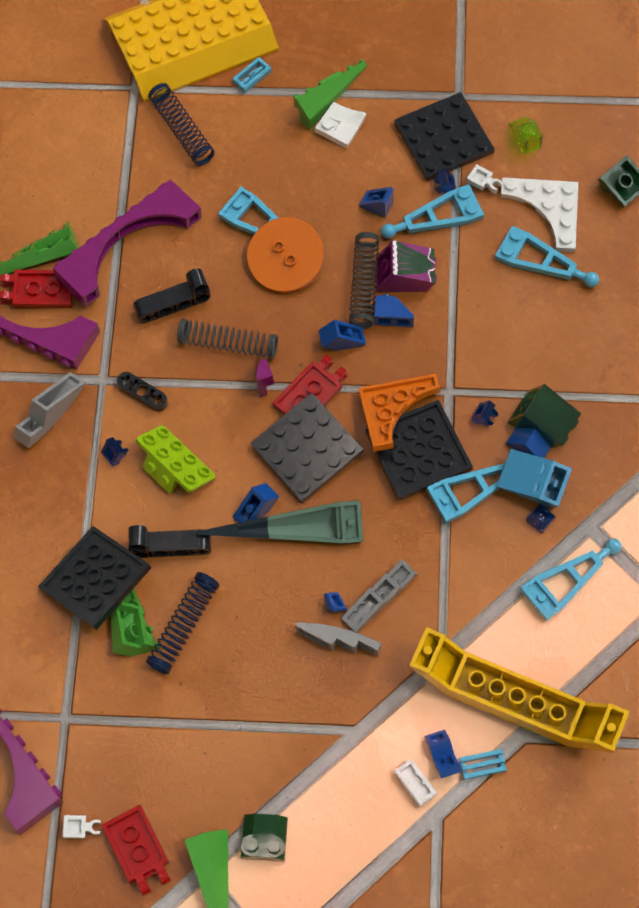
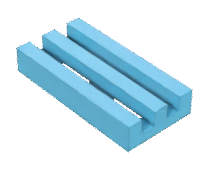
(253, 77)
(500, 759)

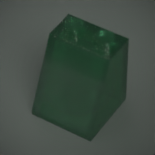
(546, 413)

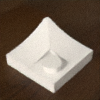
(340, 124)

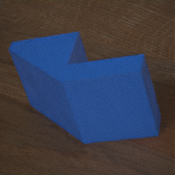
(442, 754)

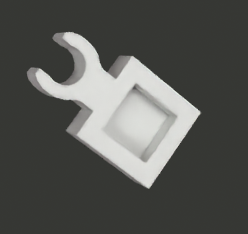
(482, 178)
(75, 827)

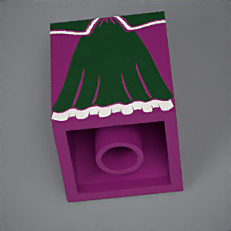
(405, 268)

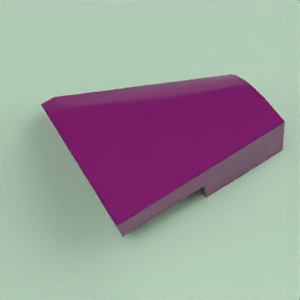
(263, 377)

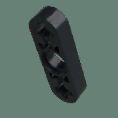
(145, 399)

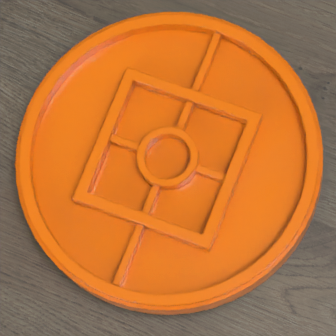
(285, 255)

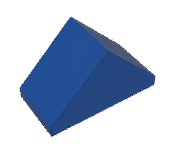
(378, 201)
(529, 441)

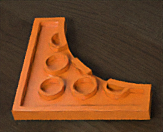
(388, 401)

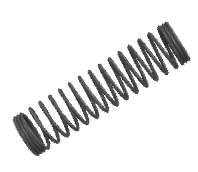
(365, 245)
(185, 328)

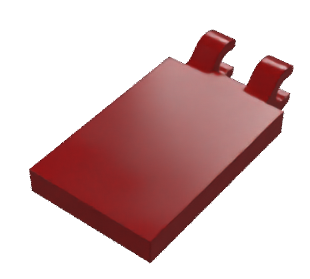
(34, 290)
(313, 380)
(137, 847)

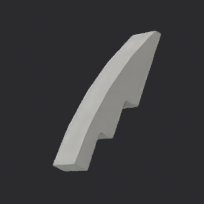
(379, 596)
(331, 636)

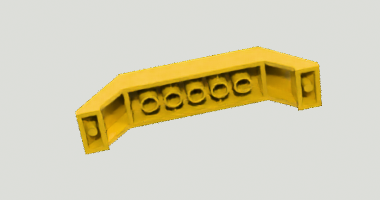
(517, 696)

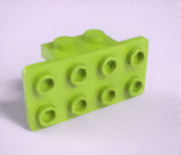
(172, 462)

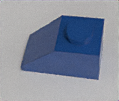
(392, 312)
(341, 336)
(256, 503)

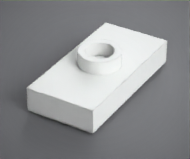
(415, 782)

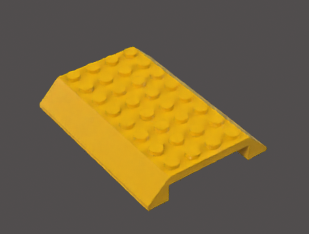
(189, 39)

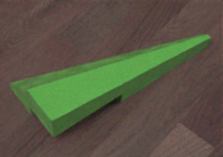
(317, 101)
(43, 250)
(129, 629)
(210, 862)

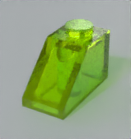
(527, 134)

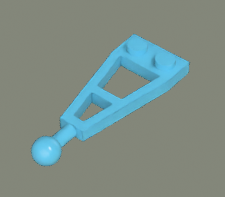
(464, 200)
(239, 205)
(514, 244)
(446, 501)
(544, 600)

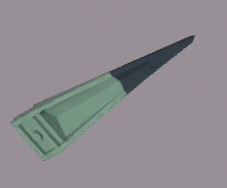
(323, 523)

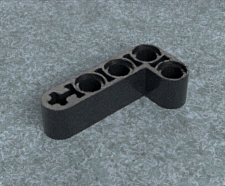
(174, 298)
(167, 543)

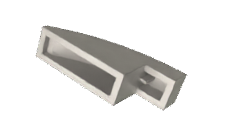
(48, 409)

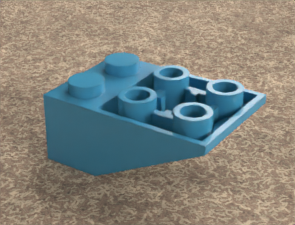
(534, 478)

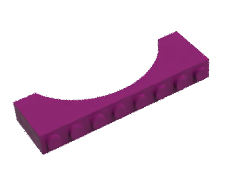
(163, 207)
(64, 343)
(32, 794)

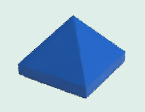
(334, 602)

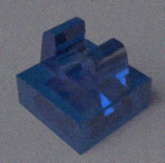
(446, 181)
(483, 412)
(113, 451)
(541, 518)

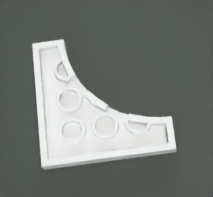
(553, 201)

